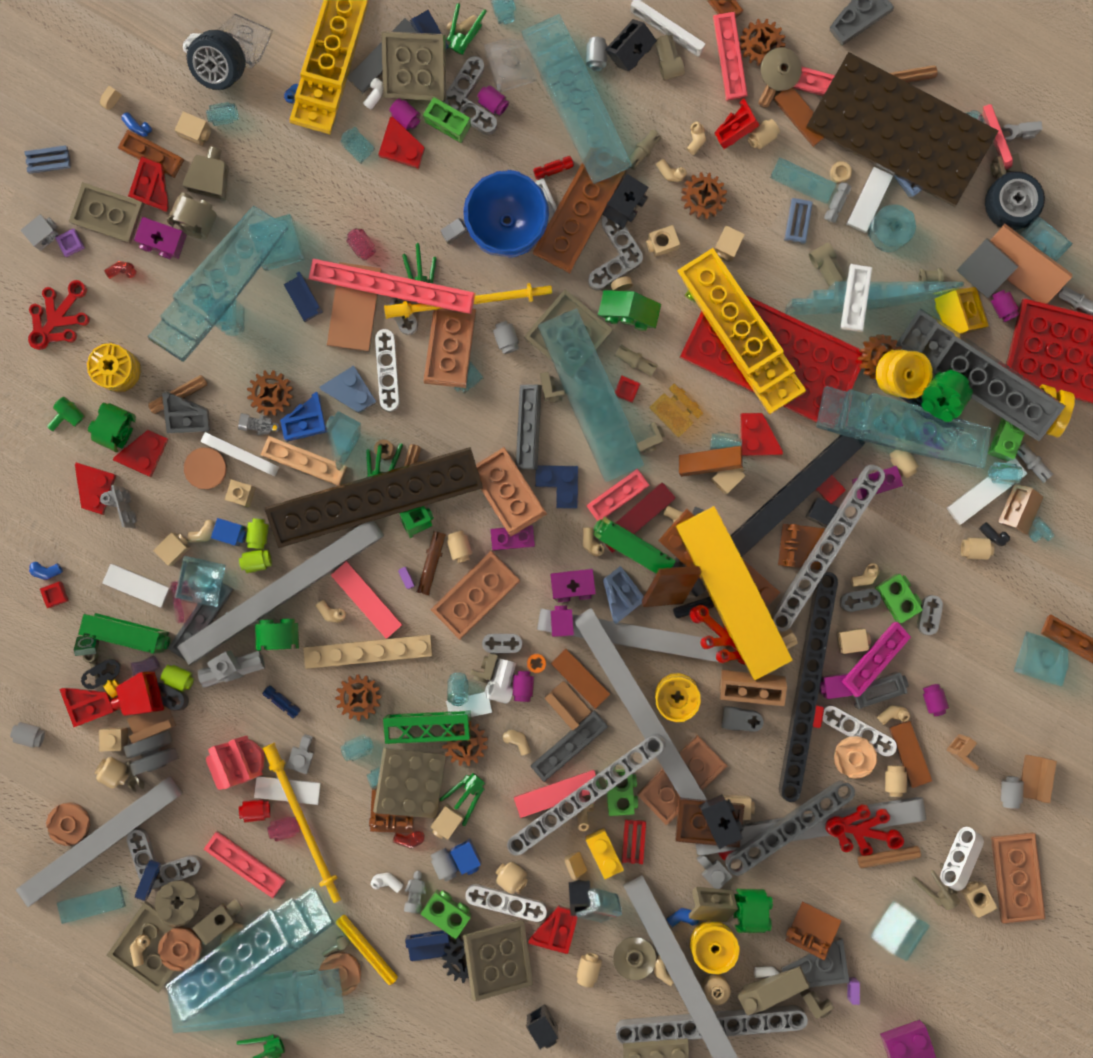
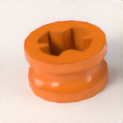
(538, 669)

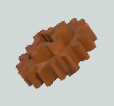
(767, 34)
(711, 196)
(875, 351)
(263, 398)
(351, 690)
(476, 740)

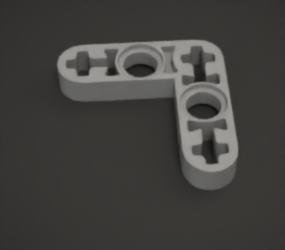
(462, 95)
(622, 259)
(140, 868)

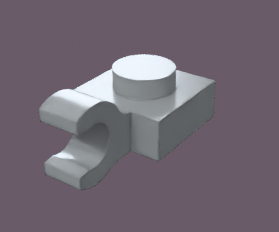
(1024, 130)
(300, 757)
(715, 873)

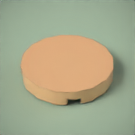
(855, 757)

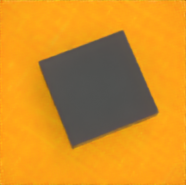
(987, 268)

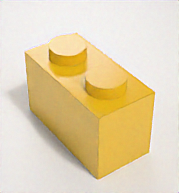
(604, 853)

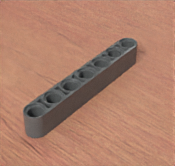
(795, 817)

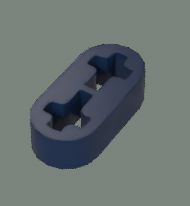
(148, 880)

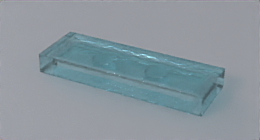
(803, 180)
(91, 904)

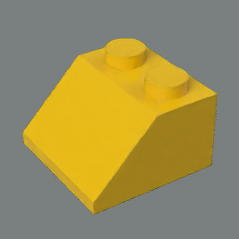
(962, 310)

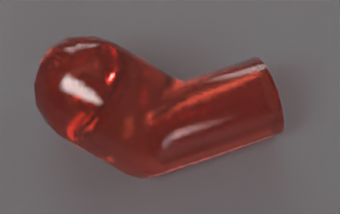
(121, 267)
(410, 840)

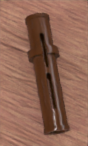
(431, 562)

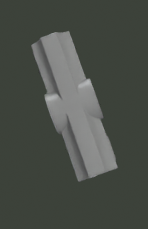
(249, 663)

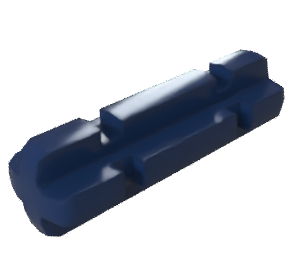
(281, 701)

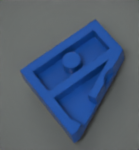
(305, 420)

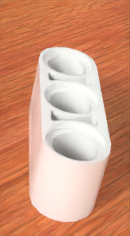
(964, 869)

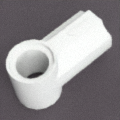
(500, 686)

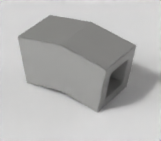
(454, 230)

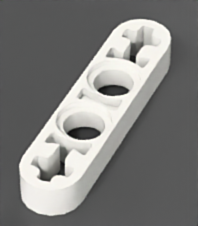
(387, 370)
(239, 454)
(859, 728)
(505, 907)

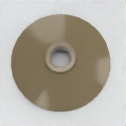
(772, 72)
(638, 968)

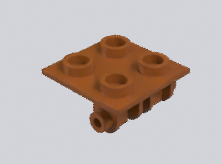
(797, 545)
(389, 822)
(813, 930)

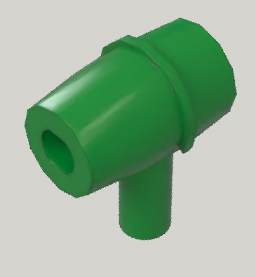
(66, 410)

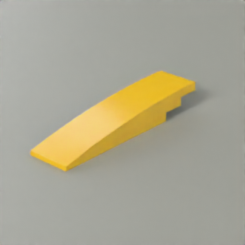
(328, 64)
(741, 331)
(734, 593)

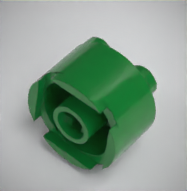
(947, 395)
(111, 427)
(277, 635)
(753, 911)

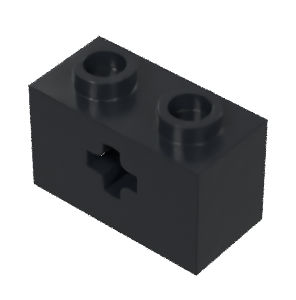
(631, 45)
(625, 201)
(728, 832)
(542, 1027)

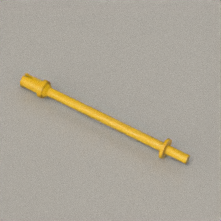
(406, 309)
(277, 766)

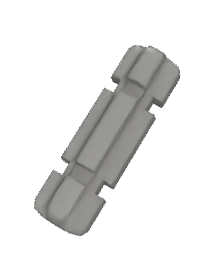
(837, 202)

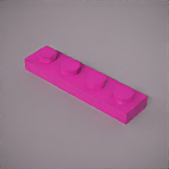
(876, 659)

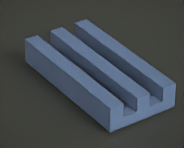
(47, 151)
(795, 238)

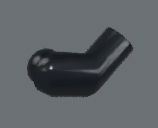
(991, 534)

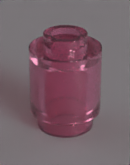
(361, 244)
(283, 828)

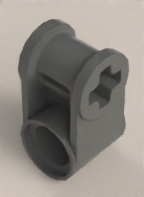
(737, 719)

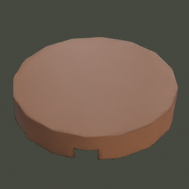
(205, 468)
(68, 824)
(180, 948)
(348, 967)

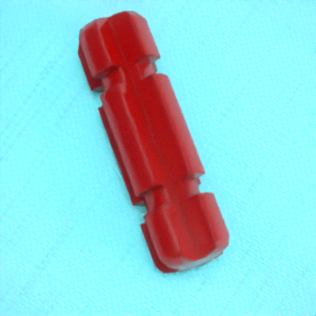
(553, 167)

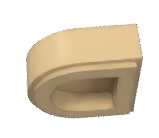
(109, 98)

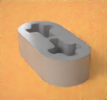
(400, 322)
(934, 616)
(502, 648)

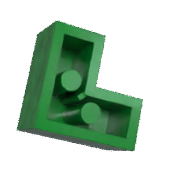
(629, 309)

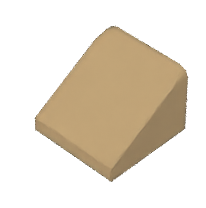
(575, 865)

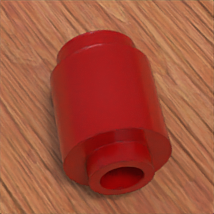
(254, 810)

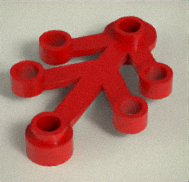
(56, 318)
(724, 640)
(837, 826)

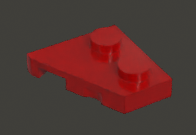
(757, 436)
(91, 485)
(86, 704)
(555, 931)

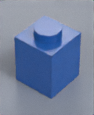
(229, 532)
(466, 857)

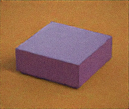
(70, 242)
(406, 578)
(853, 991)

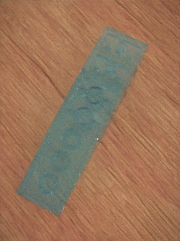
(576, 99)
(216, 283)
(880, 296)
(591, 395)
(902, 427)
(249, 953)
(270, 1000)

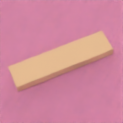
(303, 460)

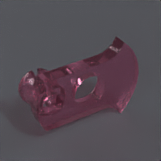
(179, 613)

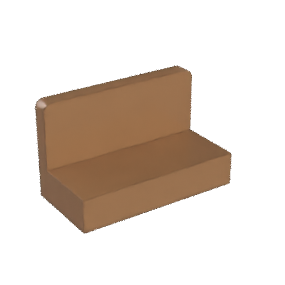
(1021, 508)
(567, 705)
(150, 724)
(960, 750)
(1038, 778)

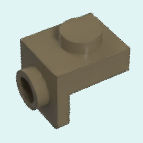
(649, 444)

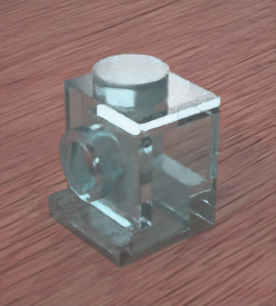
(504, 10)

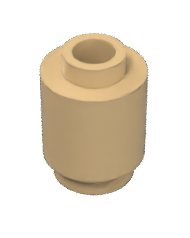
(763, 134)
(905, 462)
(459, 546)
(977, 548)
(896, 780)
(588, 970)

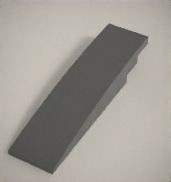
(991, 380)

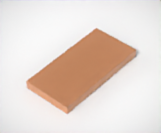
(1037, 272)
(352, 316)
(449, 348)
(509, 492)
(475, 595)
(661, 794)
(1018, 877)

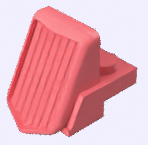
(235, 762)

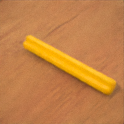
(366, 949)

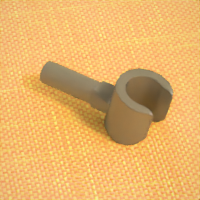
(92, 662)
(133, 779)
(342, 943)

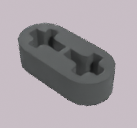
(859, 595)

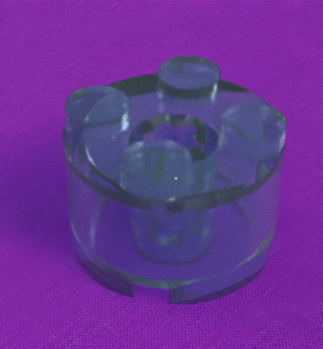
(901, 220)

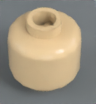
(111, 772)
(511, 877)
(711, 984)

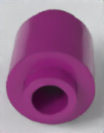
(492, 100)
(405, 114)
(1005, 305)
(523, 686)
(935, 700)

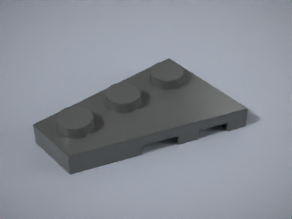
(858, 17)
(824, 972)

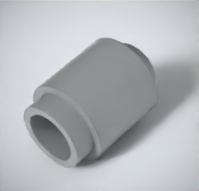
(595, 53)
(506, 337)
(27, 735)
(1012, 792)
(444, 864)

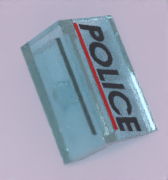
(603, 905)

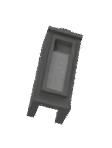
(883, 689)

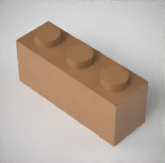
(743, 688)

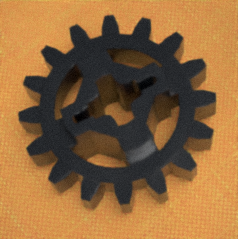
(455, 958)

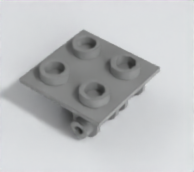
(120, 498)

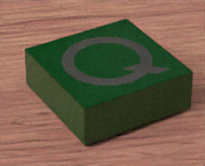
(85, 646)

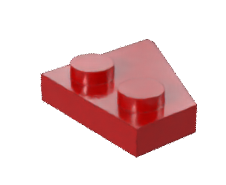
(736, 125)
(401, 146)
(150, 184)
(143, 453)

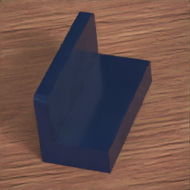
(425, 24)
(303, 297)
(427, 945)

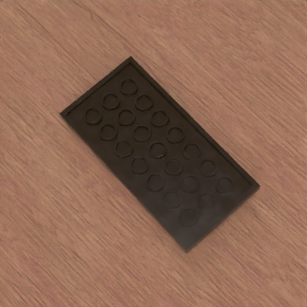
(902, 129)

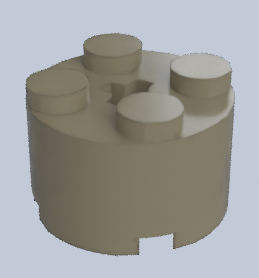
(192, 216)
(168, 895)

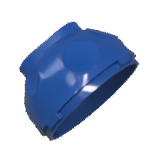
(501, 197)

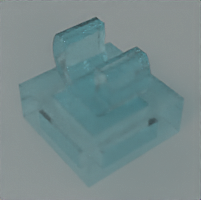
(1041, 530)

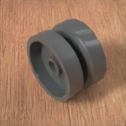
(151, 753)

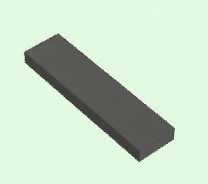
(372, 65)
(528, 427)
(199, 619)
(569, 746)

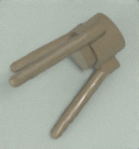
(946, 896)

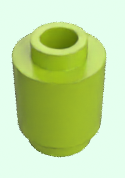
(257, 533)
(255, 561)
(177, 677)

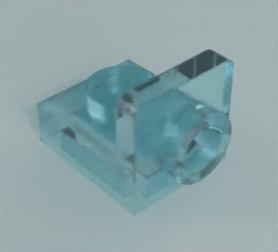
(356, 144)
(473, 378)

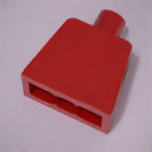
(138, 695)

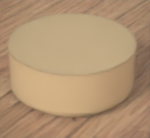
(840, 172)
(622, 284)

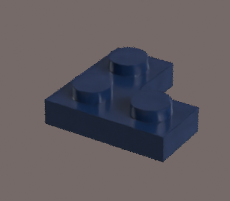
(565, 480)

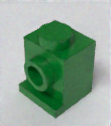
(409, 517)

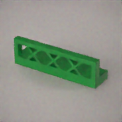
(427, 718)

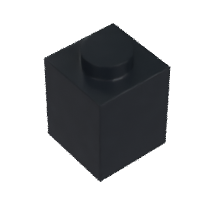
(821, 512)
(579, 896)

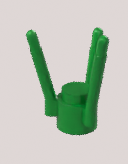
(460, 42)
(420, 277)
(378, 460)
(473, 785)
(272, 1049)

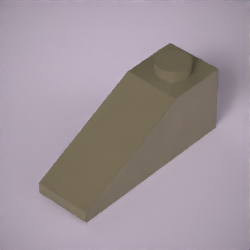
(772, 990)

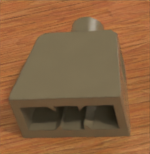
(208, 175)
(211, 927)

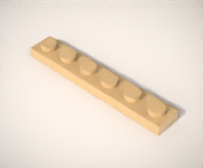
(367, 651)

